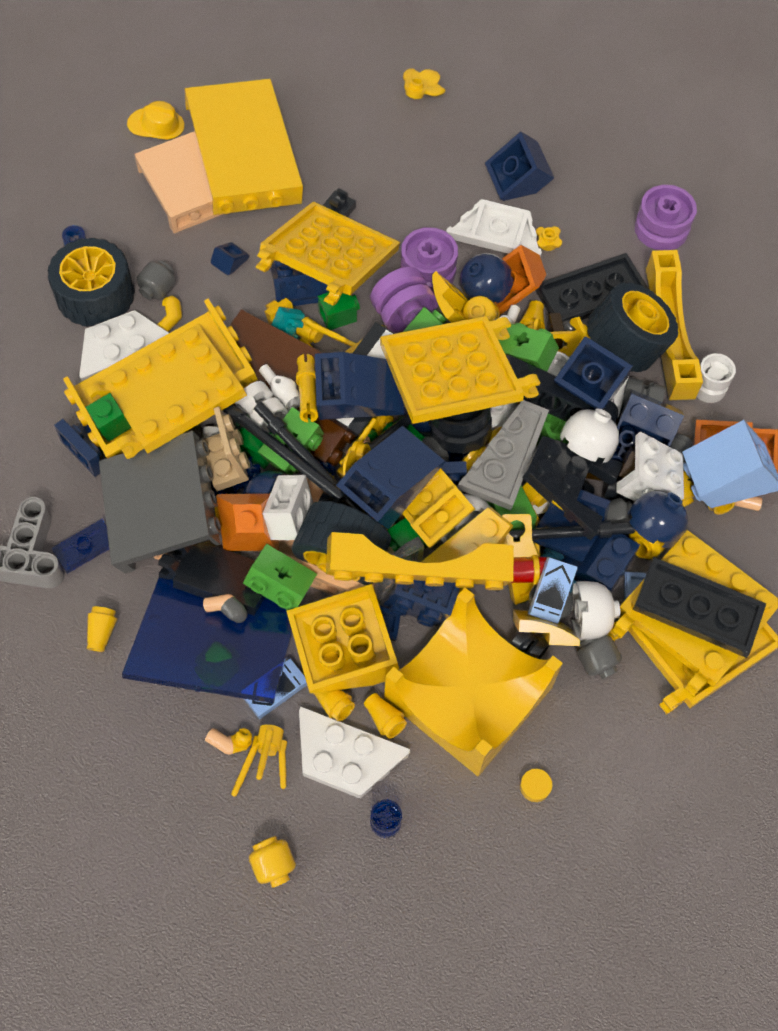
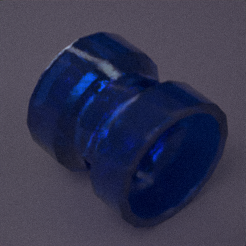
(388, 813)

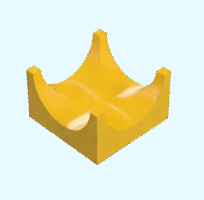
(470, 686)

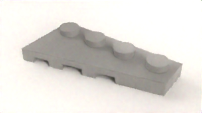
(501, 466)

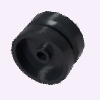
(463, 431)

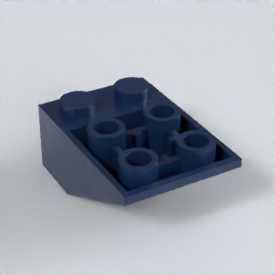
(355, 386)
(646, 416)
(391, 476)

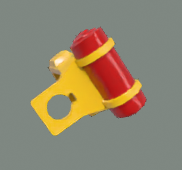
(527, 559)

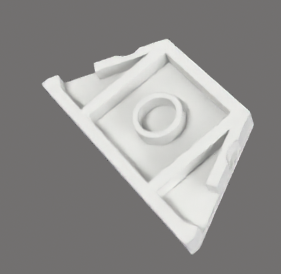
(496, 227)
(115, 340)
(345, 755)

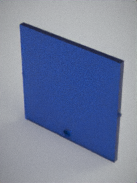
(207, 650)

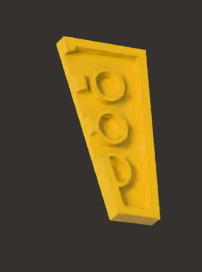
(485, 528)

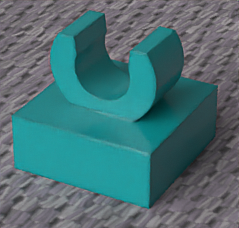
(288, 320)

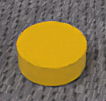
(536, 785)

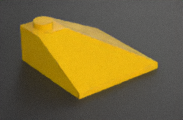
(343, 641)

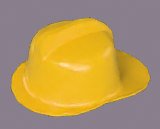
(156, 121)

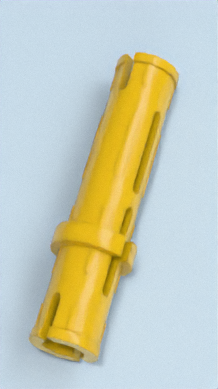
(307, 388)

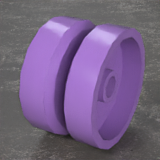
(665, 217)
(430, 252)
(401, 297)

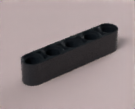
(553, 396)

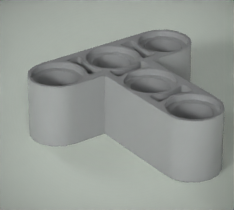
(30, 552)

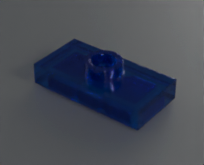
(82, 546)

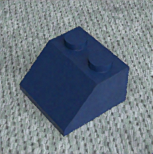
(519, 168)
(593, 374)
(606, 561)

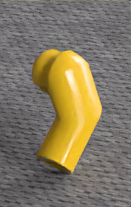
(173, 313)

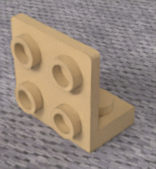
(225, 454)

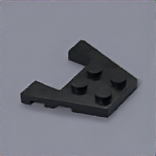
(560, 475)

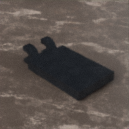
(210, 573)

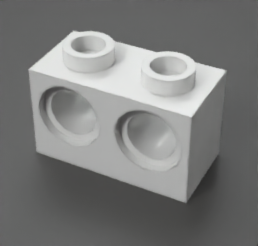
(287, 506)

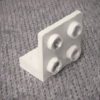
(656, 469)

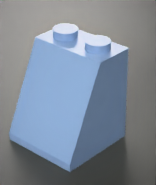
(730, 467)

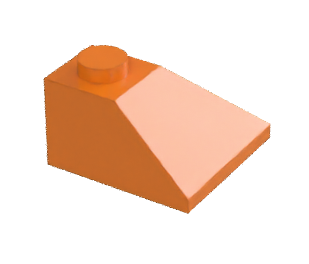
(526, 273)
(243, 522)

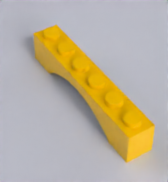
(679, 362)
(357, 556)

